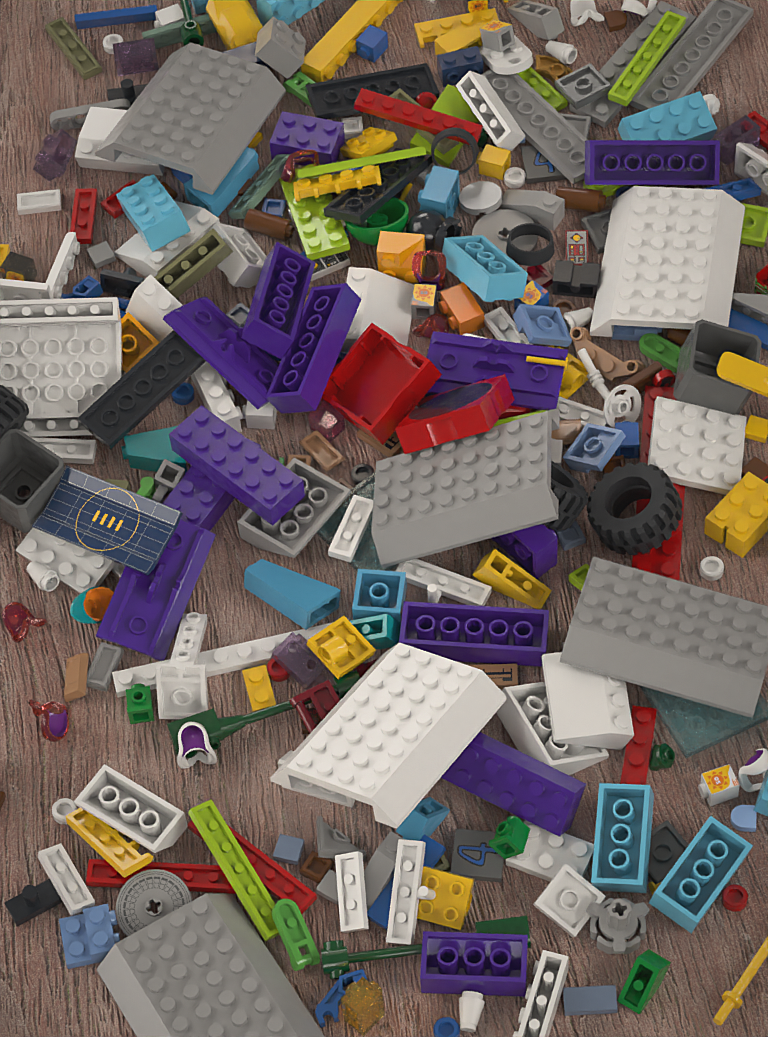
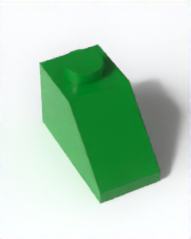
(643, 980)

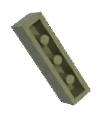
(194, 263)

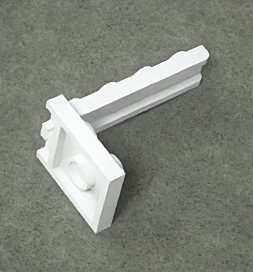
(57, 277)
(182, 682)

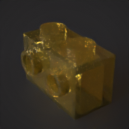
(363, 1005)

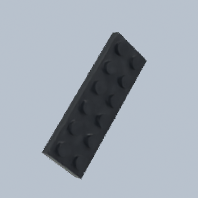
(338, 96)
(360, 204)
(141, 390)

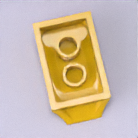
(234, 21)

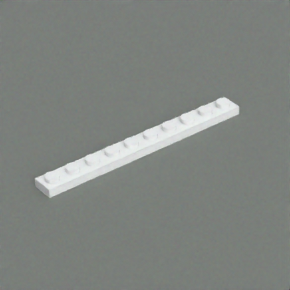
(217, 660)

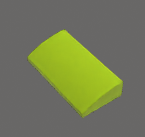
(452, 104)

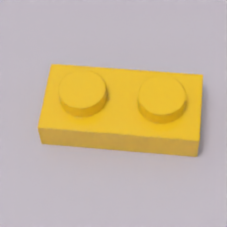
(258, 687)

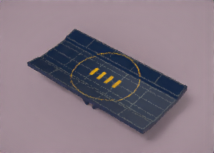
(108, 520)

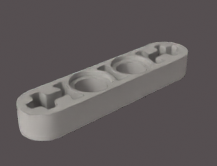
(64, 114)

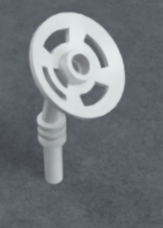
(614, 405)

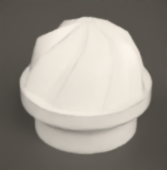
(712, 103)

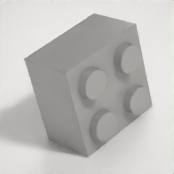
(280, 47)

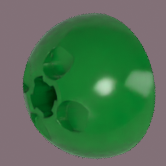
(390, 218)

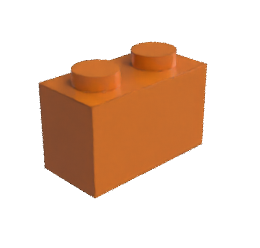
(461, 309)

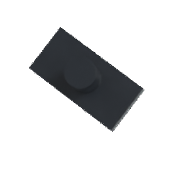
(126, 91)
(120, 283)
(33, 902)

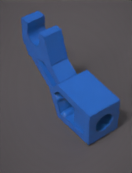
(85, 289)
(332, 1000)

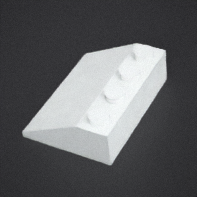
(94, 132)
(143, 260)
(383, 303)
(586, 706)
(529, 726)

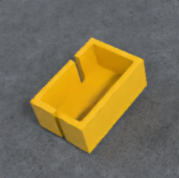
(742, 514)

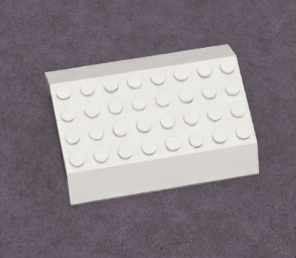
(668, 259)
(59, 358)
(395, 731)

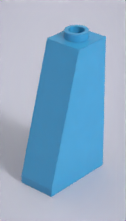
(242, 170)
(291, 593)

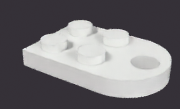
(510, 61)

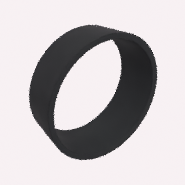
(459, 133)
(530, 258)

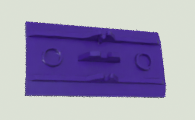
(221, 345)
(475, 359)
(150, 606)

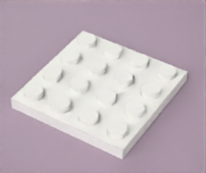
(697, 445)
(74, 565)

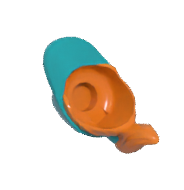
(91, 605)

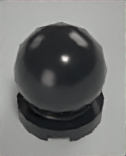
(434, 228)

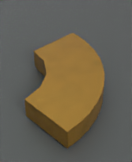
(551, 68)

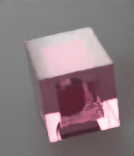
(327, 421)

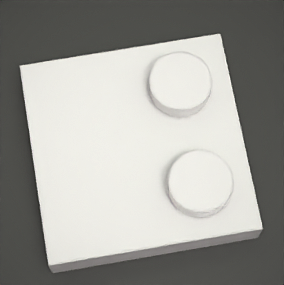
(568, 899)

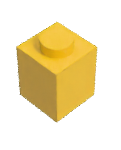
(494, 161)

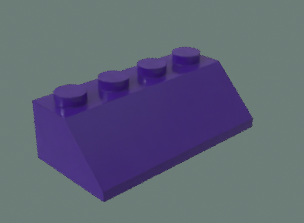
(474, 963)

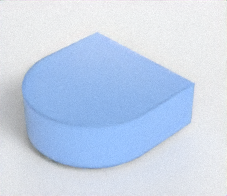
(744, 818)

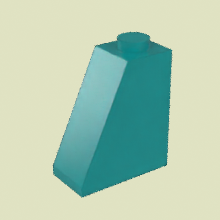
(149, 450)

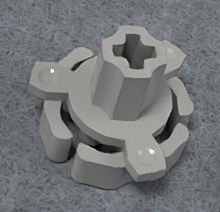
(618, 922)

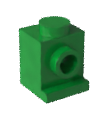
(139, 704)
(510, 837)

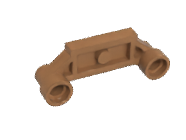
(606, 363)

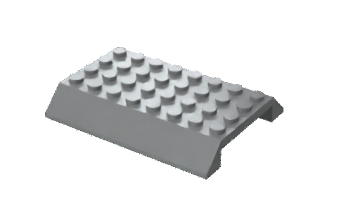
(197, 114)
(465, 490)
(669, 636)
(203, 977)

